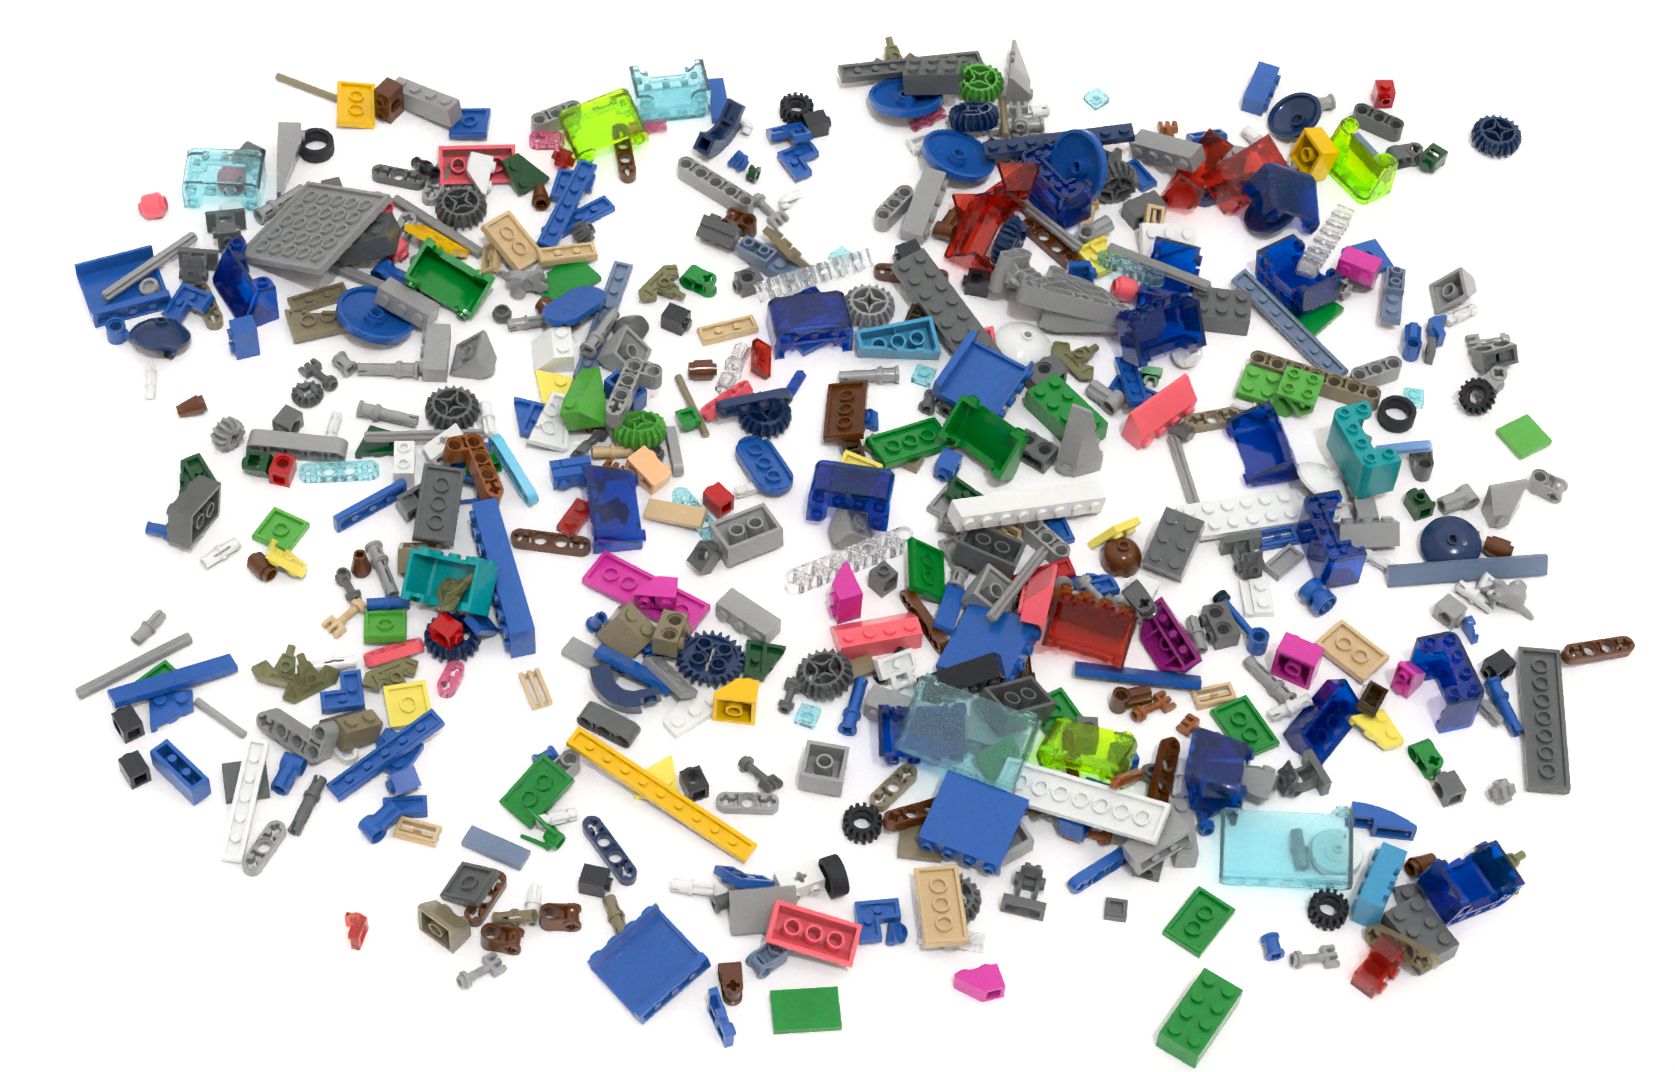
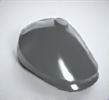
(635, 322)

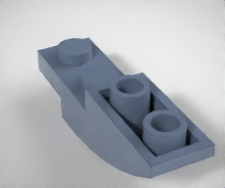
(764, 257)
(1392, 295)

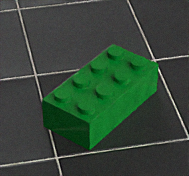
(1051, 405)
(1199, 1018)

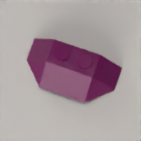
(1169, 641)

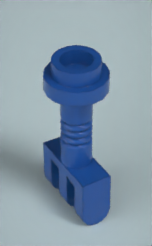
(1206, 826)

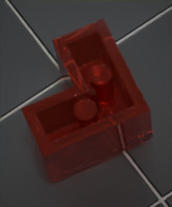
(1379, 967)

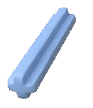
(1409, 447)

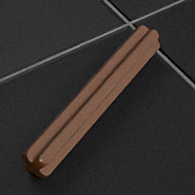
(1126, 778)

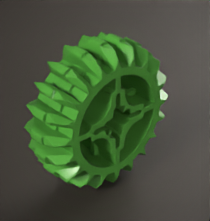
(979, 80)
(640, 429)

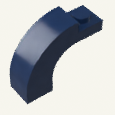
(723, 132)
(619, 698)

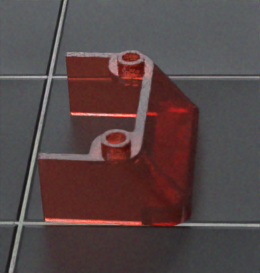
(1015, 178)
(1187, 187)
(978, 228)

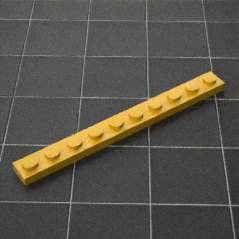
(661, 795)

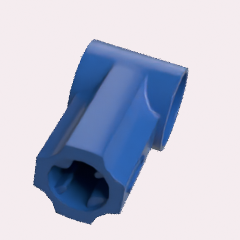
(385, 268)
(1412, 342)
(289, 769)
(376, 825)

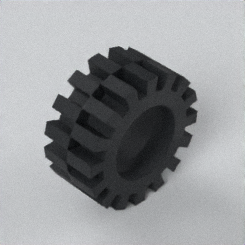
(795, 101)
(1472, 385)
(862, 834)
(1333, 900)

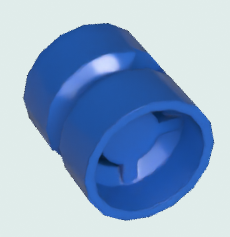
(1319, 598)

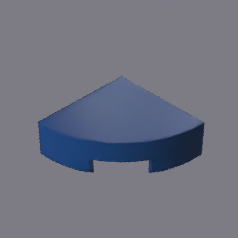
(1469, 631)

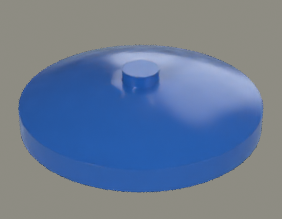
(889, 99)
(957, 155)
(1081, 156)
(368, 320)

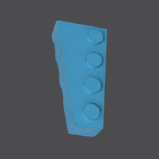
(899, 340)
(1378, 886)

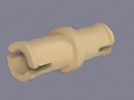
(610, 452)

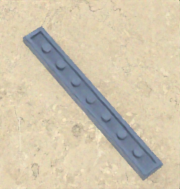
(614, 290)
(1288, 324)
(1466, 569)

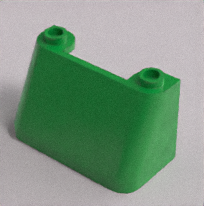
(447, 279)
(985, 436)

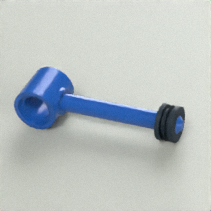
(118, 334)
(1257, 636)

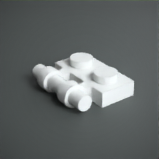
(896, 664)

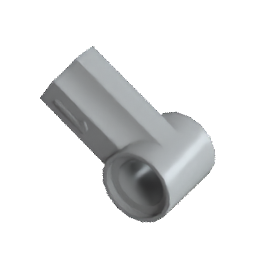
(1095, 229)
(1109, 400)
(1461, 498)

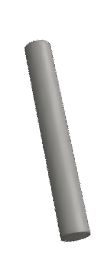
(220, 718)

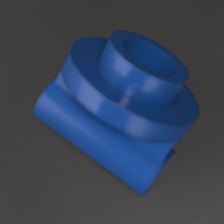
(738, 161)
(872, 420)
(896, 933)

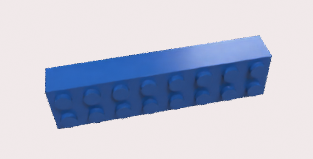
(508, 594)

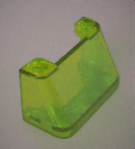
(602, 124)
(1357, 168)
(1087, 749)

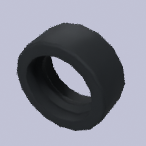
(319, 155)
(1401, 403)
(835, 876)

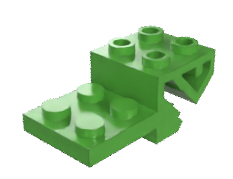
(1287, 392)

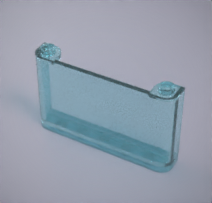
(967, 733)
(1287, 849)

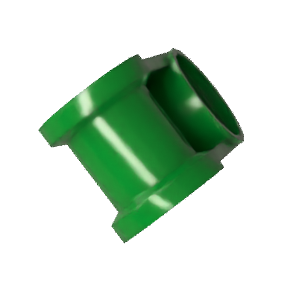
(699, 281)
(1426, 758)

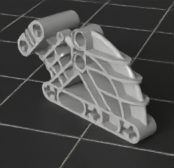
(1055, 291)

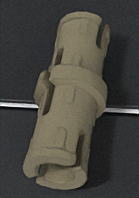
(615, 914)
(527, 916)

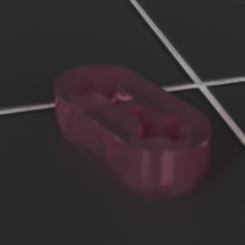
(546, 140)
(455, 680)

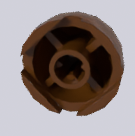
(1121, 557)

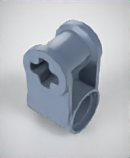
(765, 960)

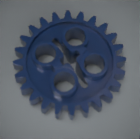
(724, 664)

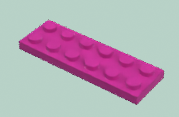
(620, 579)

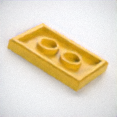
(355, 105)
(448, 245)

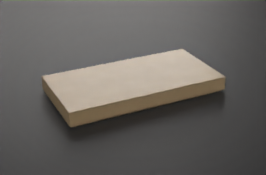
(941, 906)

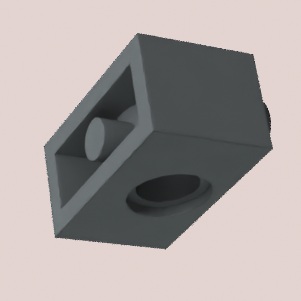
(1045, 368)

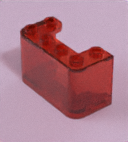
(1228, 178)
(1090, 629)

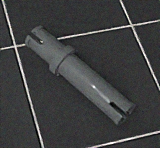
(310, 798)

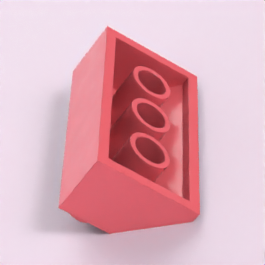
(458, 157)
(1160, 413)
(1037, 596)
(877, 635)
(812, 933)

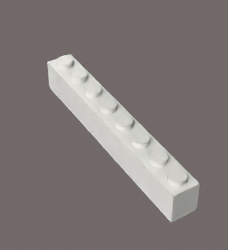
(1026, 506)

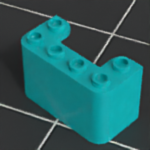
(1363, 467)
(429, 568)

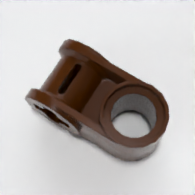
(746, 221)
(561, 917)
(502, 938)
(731, 982)

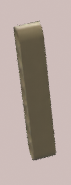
(1334, 386)

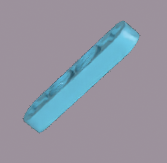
(513, 469)

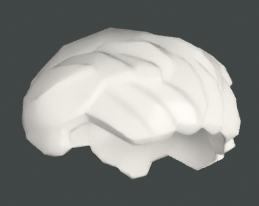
(1187, 357)

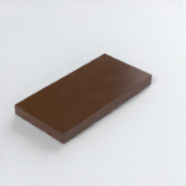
(845, 411)

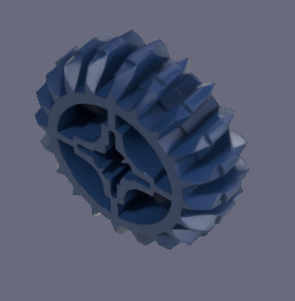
(973, 116)
(1496, 136)
(1010, 236)
(766, 422)
(458, 652)

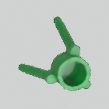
(553, 837)

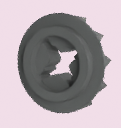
(310, 399)

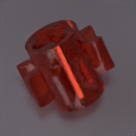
(563, 158)

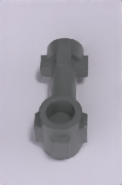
(343, 578)
(792, 687)

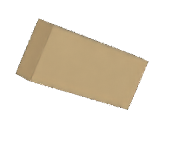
(566, 254)
(727, 330)
(675, 513)

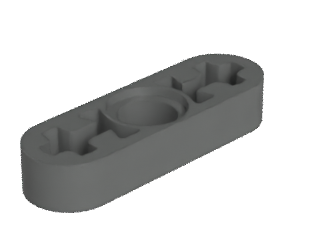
(410, 183)

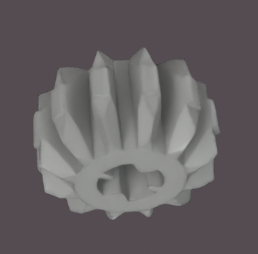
(227, 433)

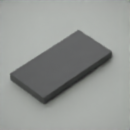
(438, 504)

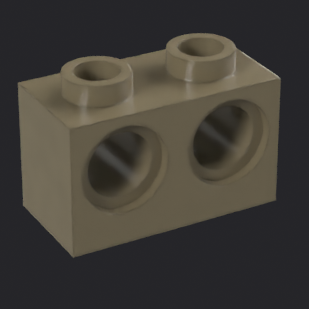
(670, 633)

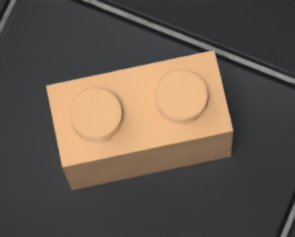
(650, 470)

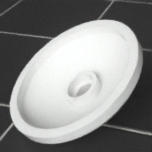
(1022, 342)
(1321, 479)

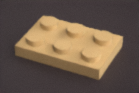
(511, 240)
(1352, 651)

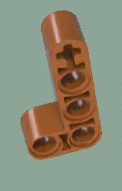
(473, 451)

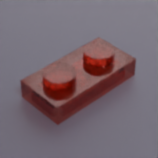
(761, 359)
(574, 518)

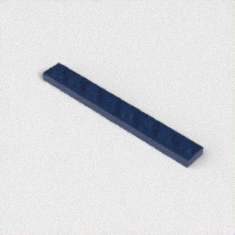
(1016, 146)

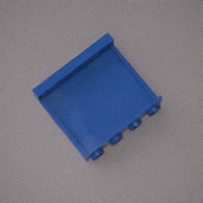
(103, 272)
(983, 373)
(978, 637)
(972, 822)
(648, 963)

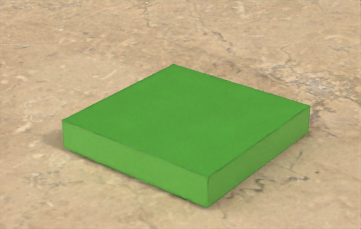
(1523, 436)
(283, 528)
(385, 626)

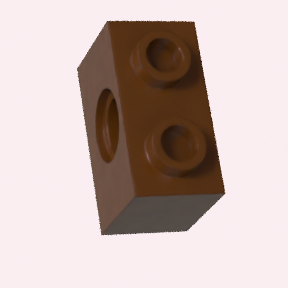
(388, 100)

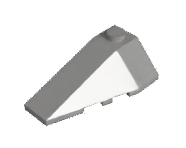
(1018, 79)
(288, 148)

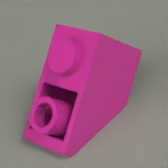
(657, 593)
(1407, 678)
(980, 983)

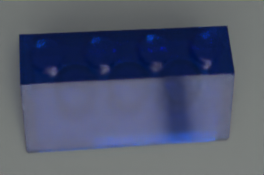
(1325, 722)

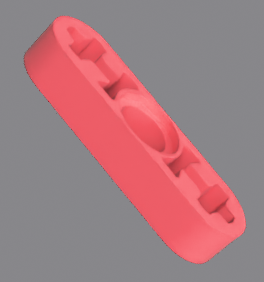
(741, 388)
(393, 652)

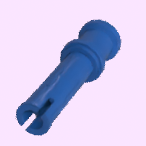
(1500, 698)
(852, 713)

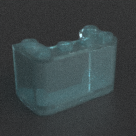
(671, 95)
(224, 174)

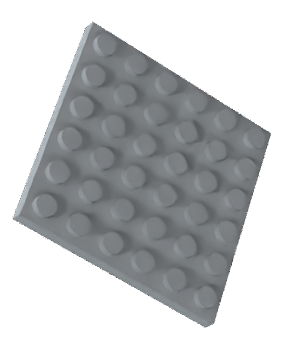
(315, 227)

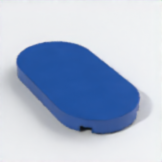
(574, 306)
(764, 465)

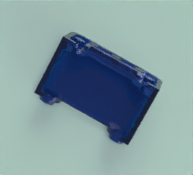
(1284, 190)
(241, 292)
(1263, 446)
(613, 509)
(1216, 770)

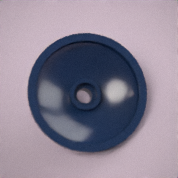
(1294, 114)
(1261, 227)
(160, 334)
(1436, 543)

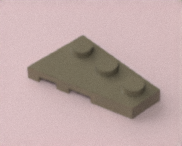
(786, 246)
(311, 326)

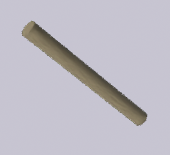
(306, 87)
(1004, 117)
(690, 402)

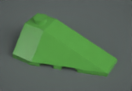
(585, 401)

